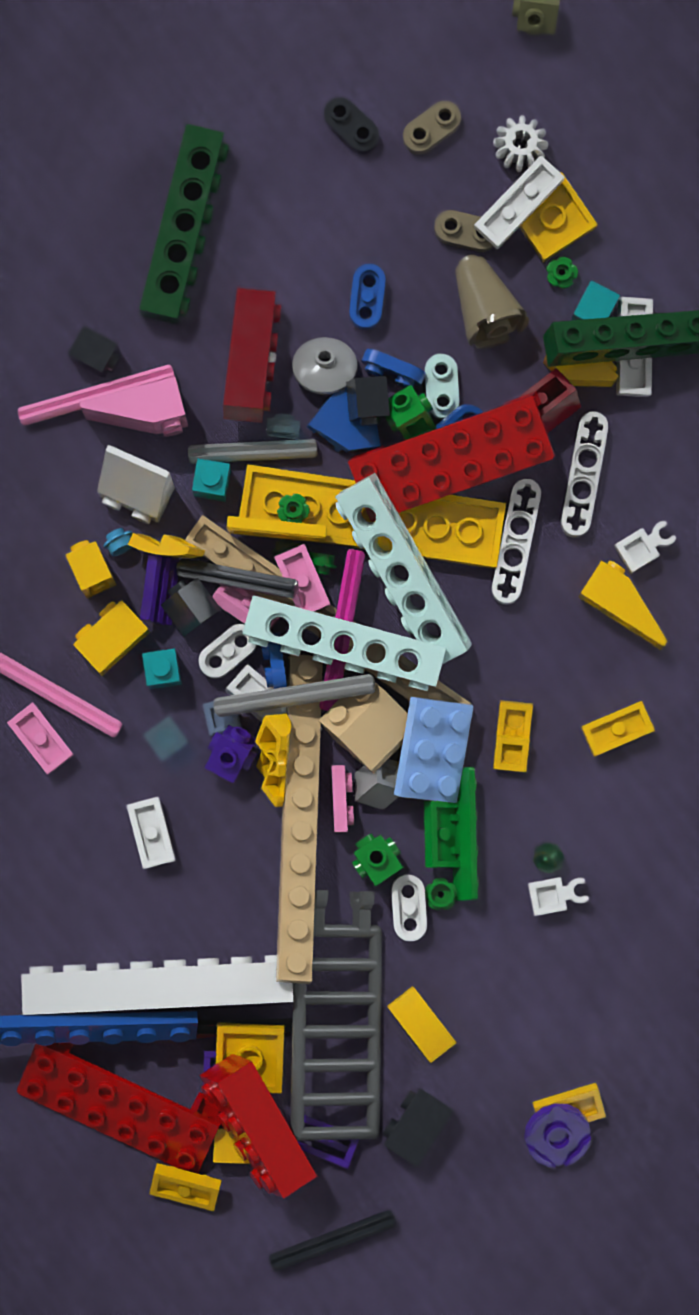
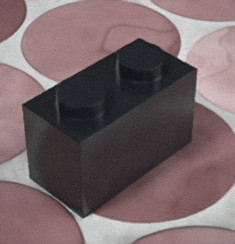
(417, 1126)

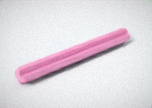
(70, 402)
(59, 696)

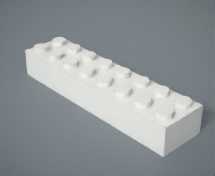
(152, 987)

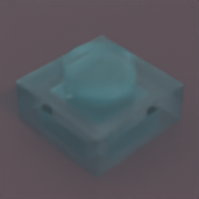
(283, 426)
(166, 738)

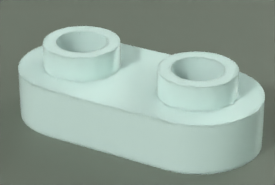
(442, 385)

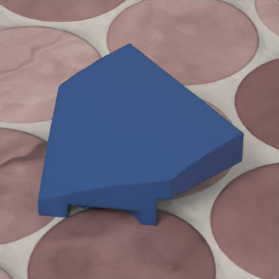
(334, 425)

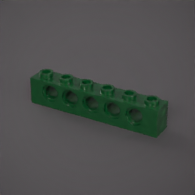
(195, 144)
(622, 338)

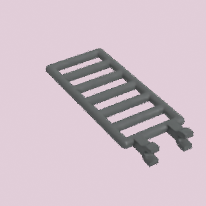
(361, 903)

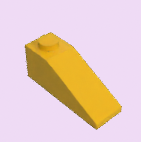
(618, 599)

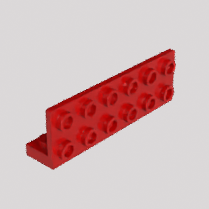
(458, 454)
(120, 1107)

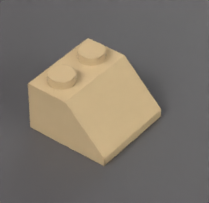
(367, 726)

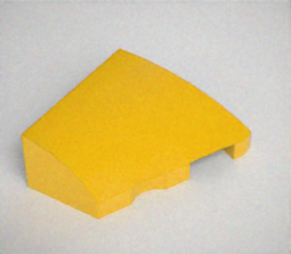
(274, 742)

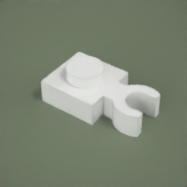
(641, 548)
(550, 895)

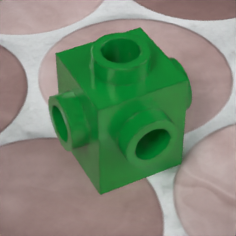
(408, 408)
(376, 872)

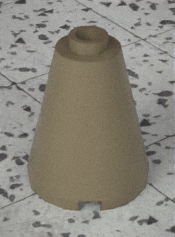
(487, 304)

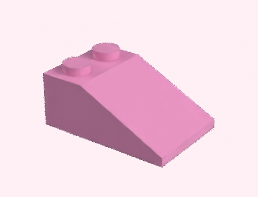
(144, 408)

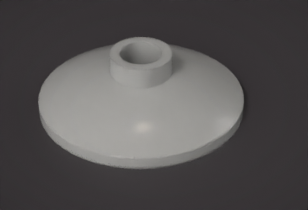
(324, 376)

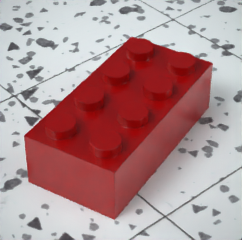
(257, 1125)

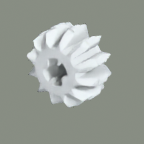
(522, 131)

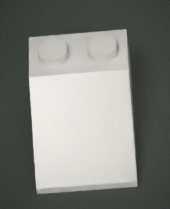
(134, 485)

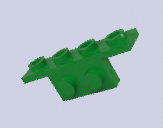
(452, 837)

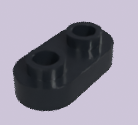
(350, 124)

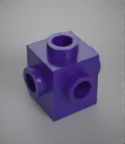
(231, 753)

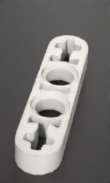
(582, 474)
(513, 541)

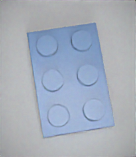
(433, 750)

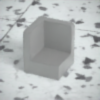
(377, 788)

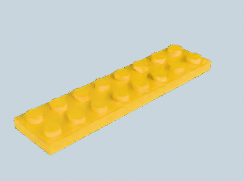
(443, 530)

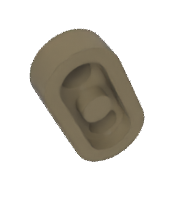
(432, 126)
(464, 234)

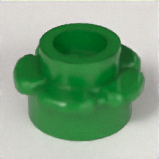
(558, 280)
(296, 500)
(322, 562)
(448, 889)

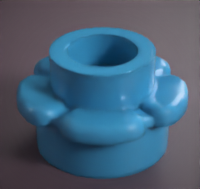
(118, 541)

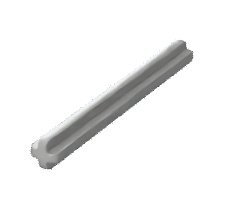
(294, 695)

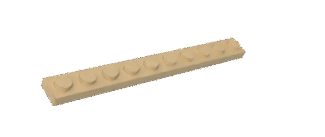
(228, 551)
(299, 831)

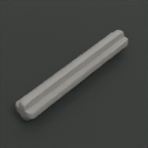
(253, 451)

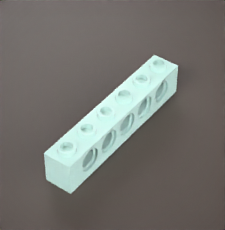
(404, 552)
(264, 611)

